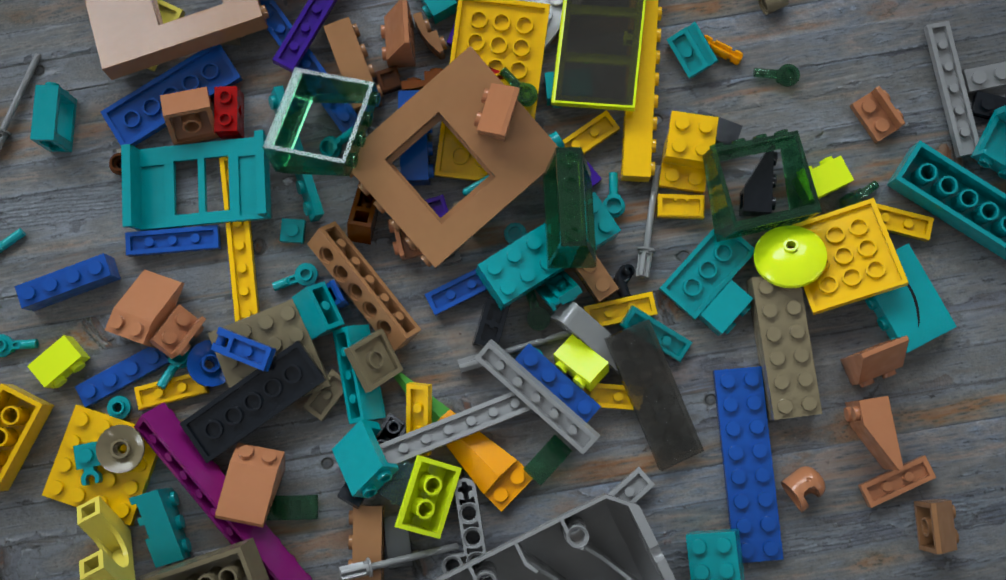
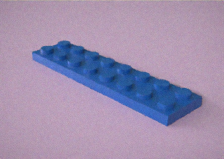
(748, 462)

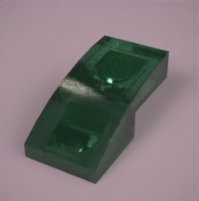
(547, 460)
(294, 507)

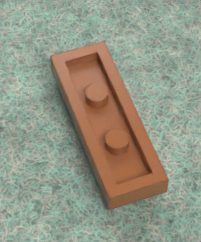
(896, 481)

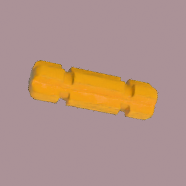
(724, 51)

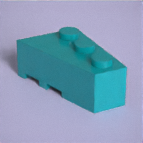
(163, 526)

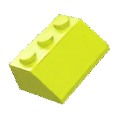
(428, 497)

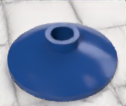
(196, 365)

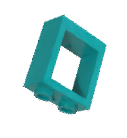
(53, 118)

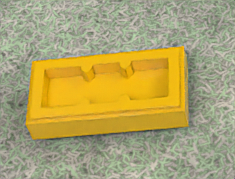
(680, 206)

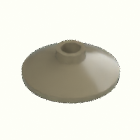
(109, 451)

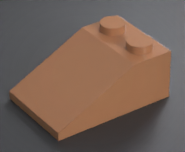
(399, 36)
(144, 307)
(876, 361)
(875, 427)
(250, 484)

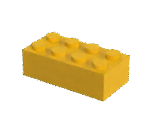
(20, 424)

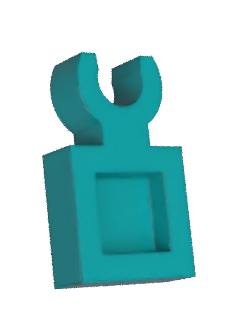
(87, 460)

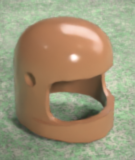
(801, 483)

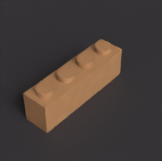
(349, 54)
(367, 537)

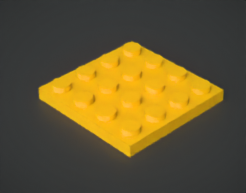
(858, 257)
(116, 488)

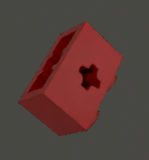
(228, 112)

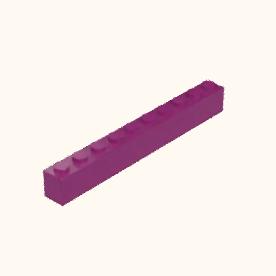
(204, 483)

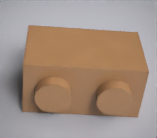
(597, 281)

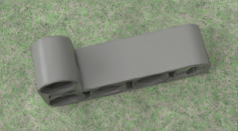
(585, 328)
(467, 525)

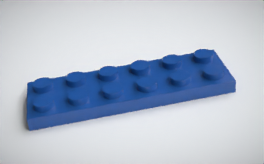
(140, 112)

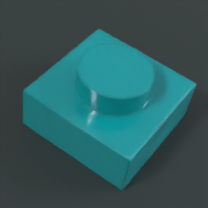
(293, 231)

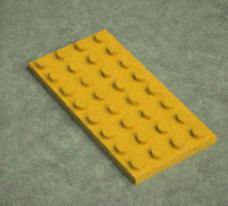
(503, 36)

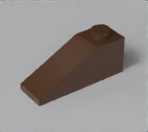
(362, 218)

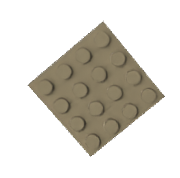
(275, 327)

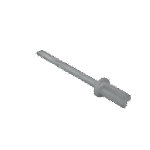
(16, 101)
(645, 251)
(469, 363)
(366, 567)

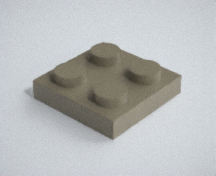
(373, 360)

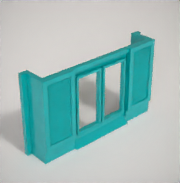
(151, 183)

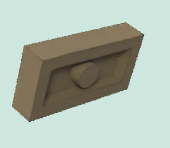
(324, 400)

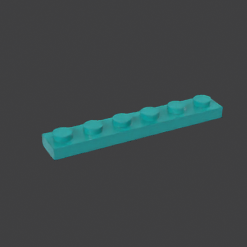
(305, 184)

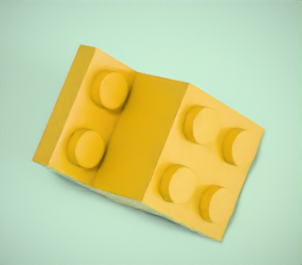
(683, 149)

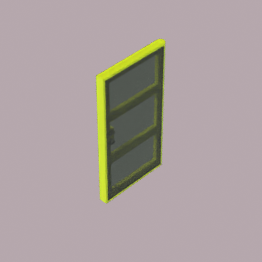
(599, 54)

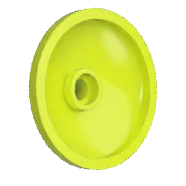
(790, 266)

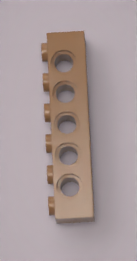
(363, 285)

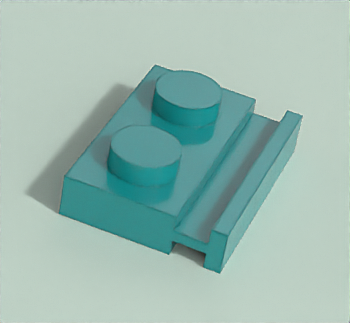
(692, 50)
(559, 290)

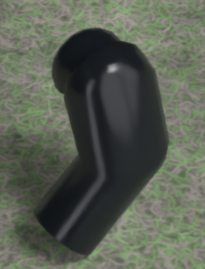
(622, 278)

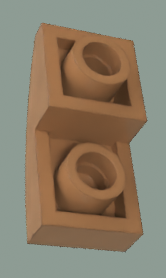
(431, 38)

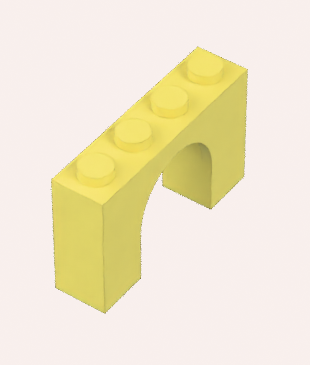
(113, 539)

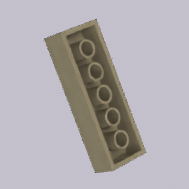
(784, 350)
(231, 562)

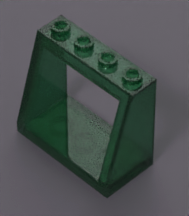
(318, 87)
(799, 184)
(569, 210)

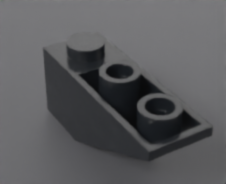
(757, 192)

